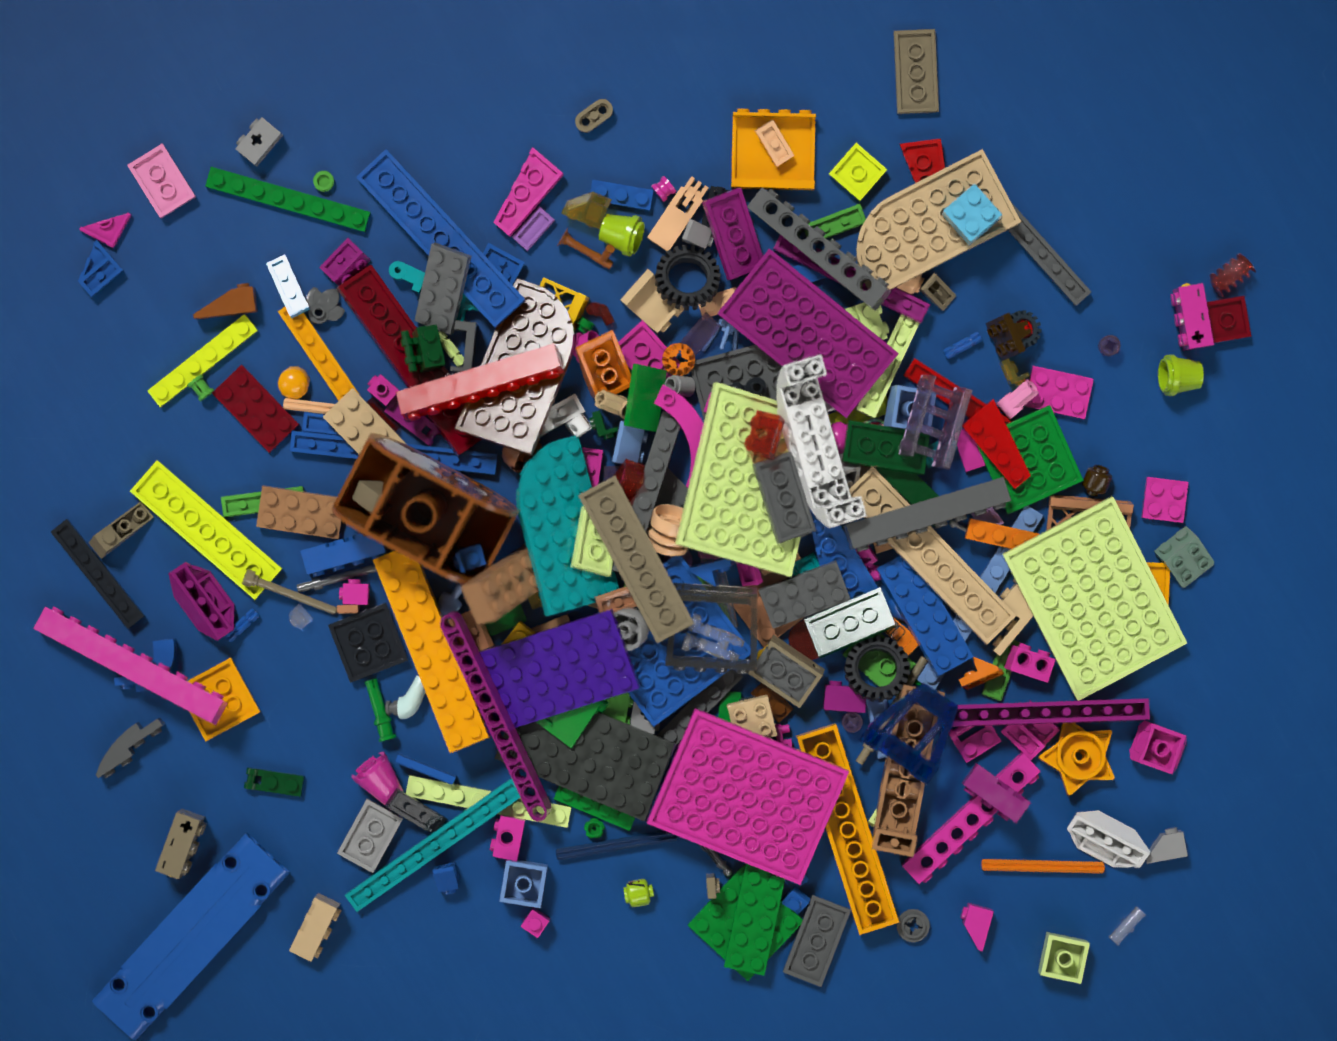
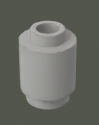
(681, 384)

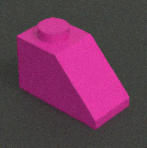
(977, 922)

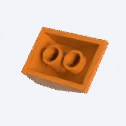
(603, 365)

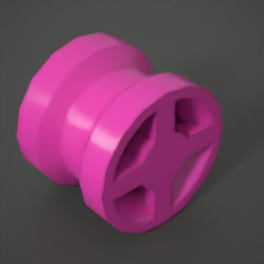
(663, 188)

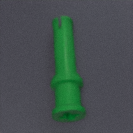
(382, 721)

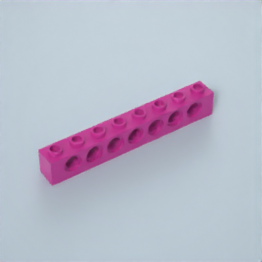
(913, 864)

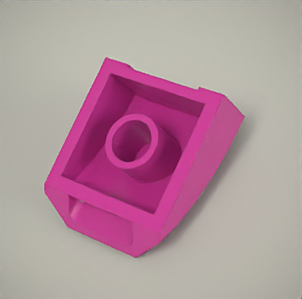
(1157, 747)

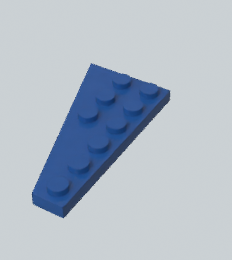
(833, 545)

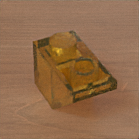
(588, 209)

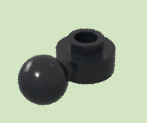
(749, 386)

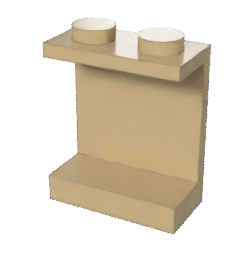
(648, 304)

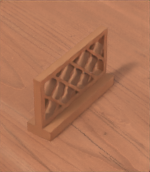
(1081, 504)

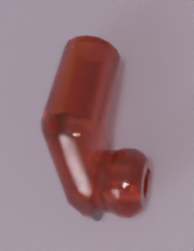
(600, 310)

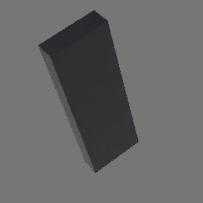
(415, 811)

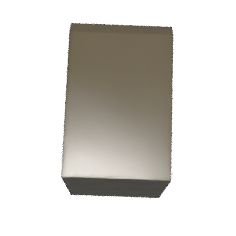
(937, 292)
(368, 493)

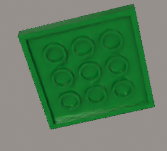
(1044, 455)
(716, 918)

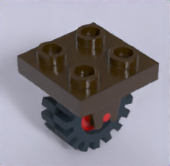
(1013, 333)

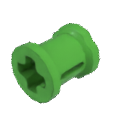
(200, 387)

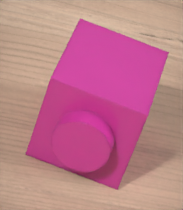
(535, 922)

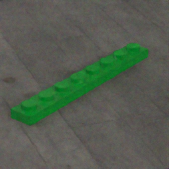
(287, 199)

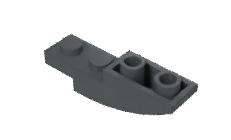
(121, 749)

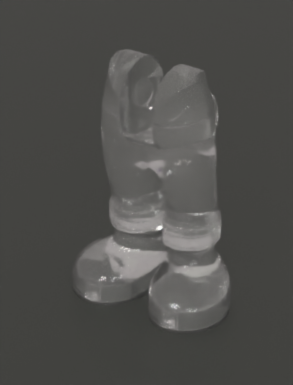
(715, 649)

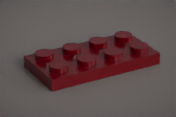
(255, 408)

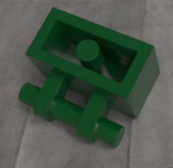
(427, 347)

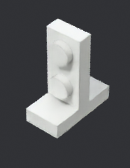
(562, 413)

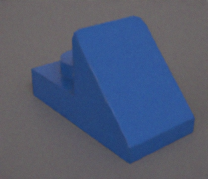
(708, 570)

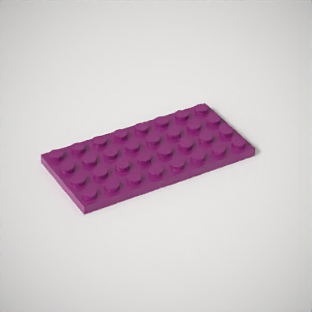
(799, 321)

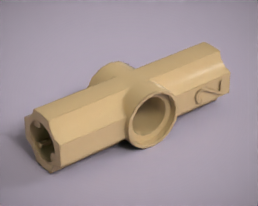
(611, 402)

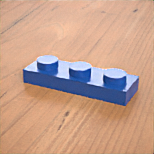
(624, 195)

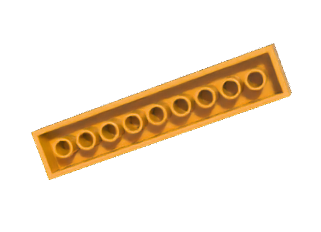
(434, 661)
(852, 839)

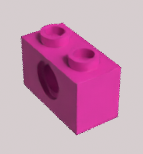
(511, 849)

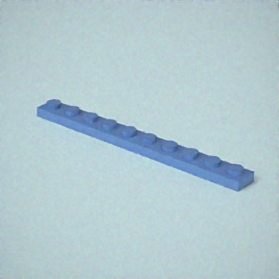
(993, 577)

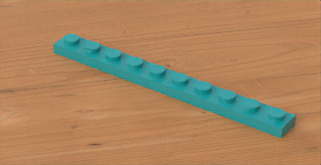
(433, 845)

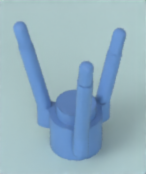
(728, 329)

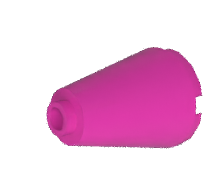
(377, 777)

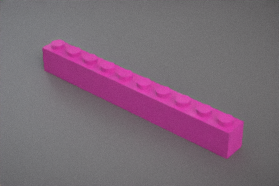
(133, 667)

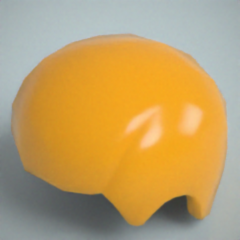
(293, 382)

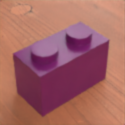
(842, 698)

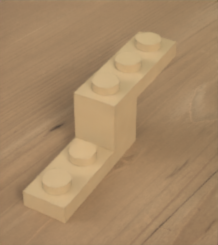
(1015, 601)

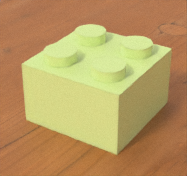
(1063, 957)

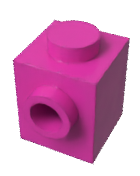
(382, 389)
(354, 592)

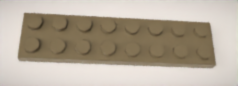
(636, 559)

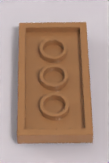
(298, 512)

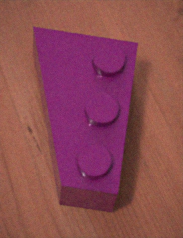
(995, 793)

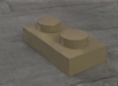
(712, 885)

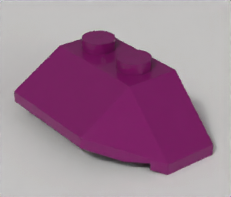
(203, 600)

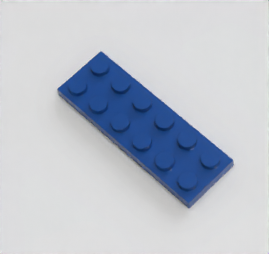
(925, 616)

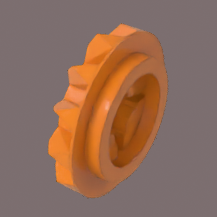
(684, 367)

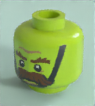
(638, 893)

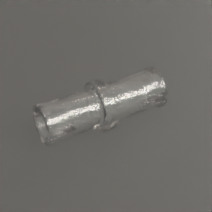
(1127, 925)

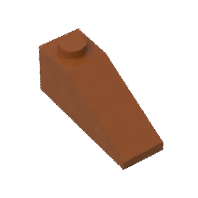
(234, 302)

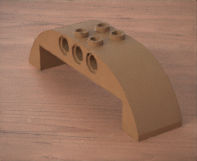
(899, 790)

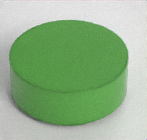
(323, 181)

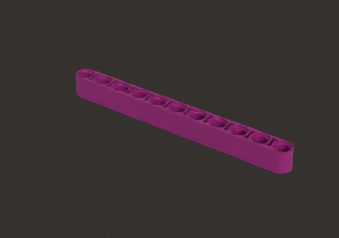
(495, 726)

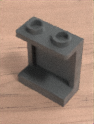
(470, 345)

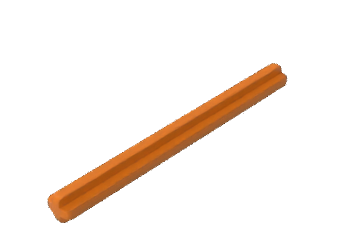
(1042, 866)

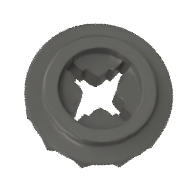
(918, 933)

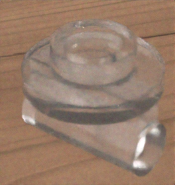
(299, 617)

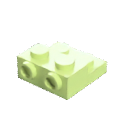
(870, 319)

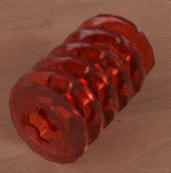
(1230, 274)

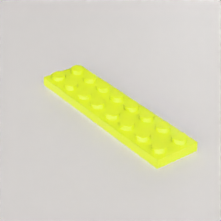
(204, 527)

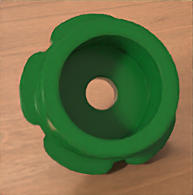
(584, 325)
(594, 833)

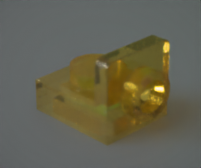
(1010, 370)

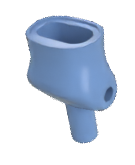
(450, 602)

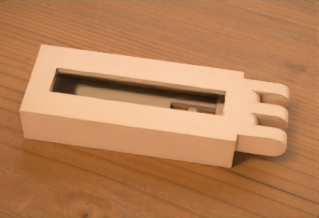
(673, 219)

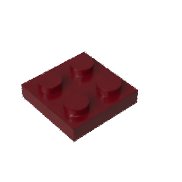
(1229, 319)

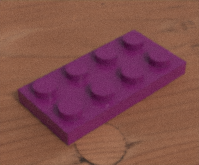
(733, 232)

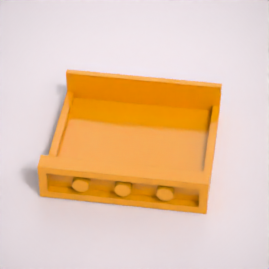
(752, 164)

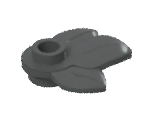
(326, 303)

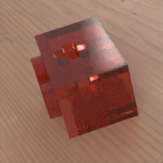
(767, 445)

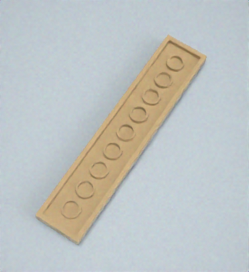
(937, 563)

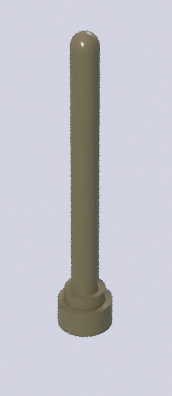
(253, 579)

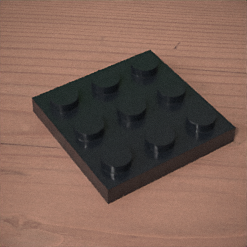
(368, 642)

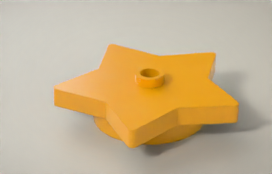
(1093, 763)

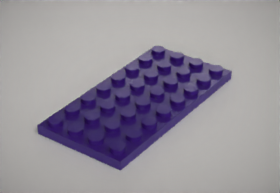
(560, 668)

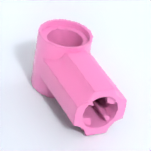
(1014, 402)

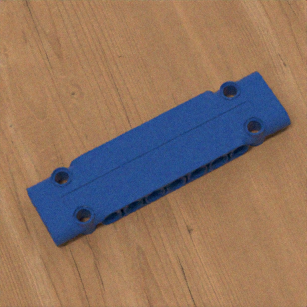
(190, 936)

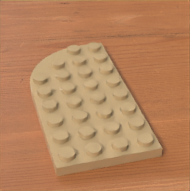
(911, 236)

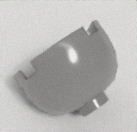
(632, 627)

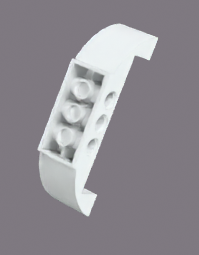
(813, 443)

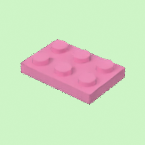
(161, 181)

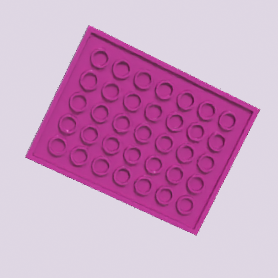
(747, 796)

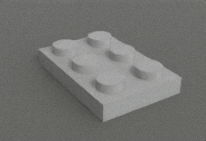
(370, 835)

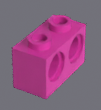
(1028, 666)

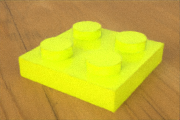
(857, 171)

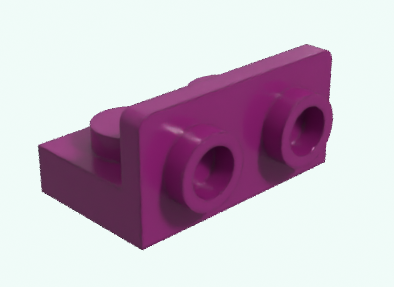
(345, 262)

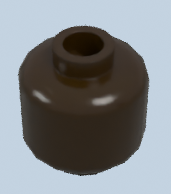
(1097, 480)

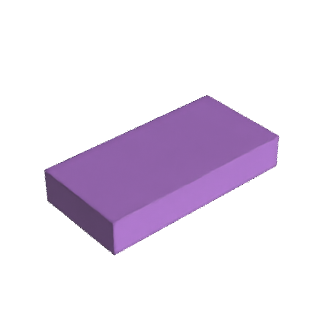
(533, 228)

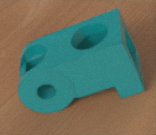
(402, 271)

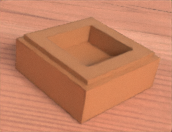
(342, 609)

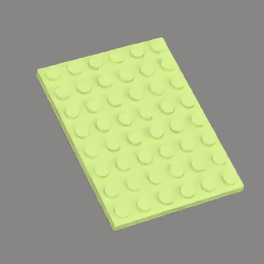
(723, 501)
(1094, 598)

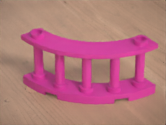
(686, 416)

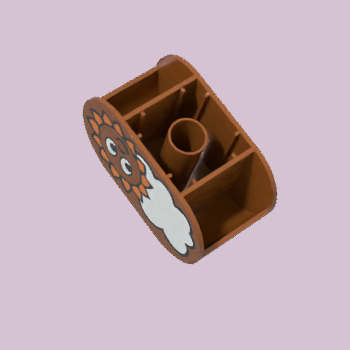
(424, 507)

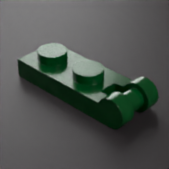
(274, 782)

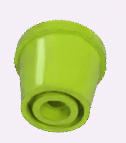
(622, 232)
(1179, 375)

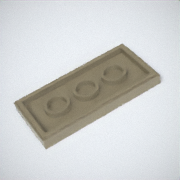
(916, 71)

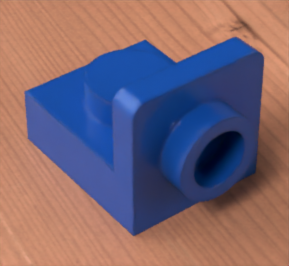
(469, 558)

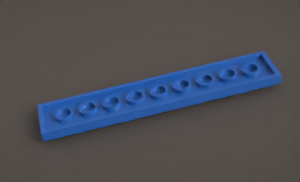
(430, 224)

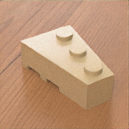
(315, 927)

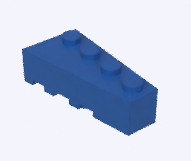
(341, 552)

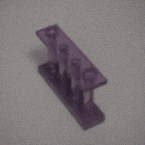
(952, 425)

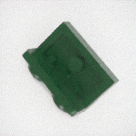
(597, 423)

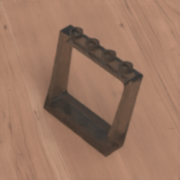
(717, 594)

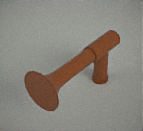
(602, 259)

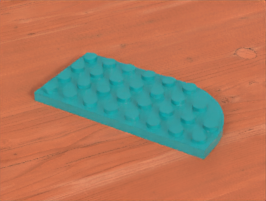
(550, 520)

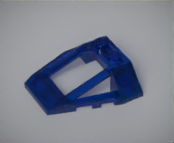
(911, 758)

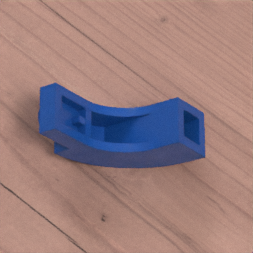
(164, 652)

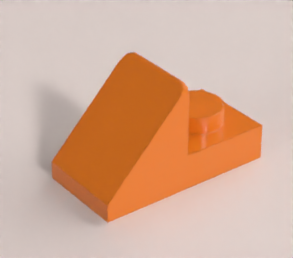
(984, 673)

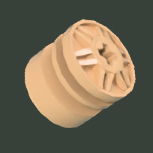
(664, 530)

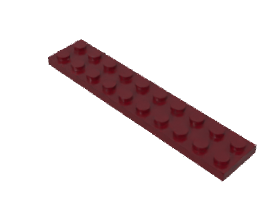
(385, 321)

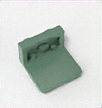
(1185, 556)

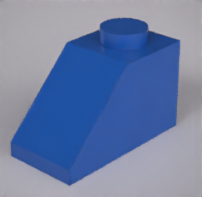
(446, 878)

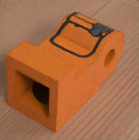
(903, 637)

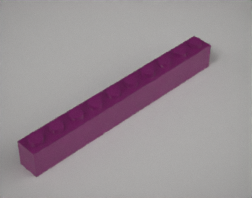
(1052, 712)

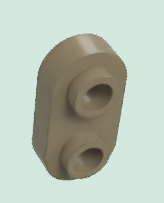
(593, 115)

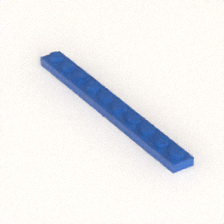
(337, 446)

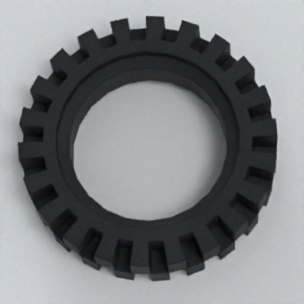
(684, 299)
(877, 644)

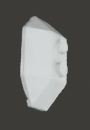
(1108, 839)

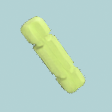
(451, 349)

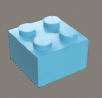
(972, 214)

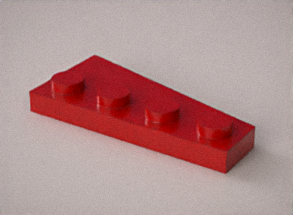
(923, 158)
(994, 439)

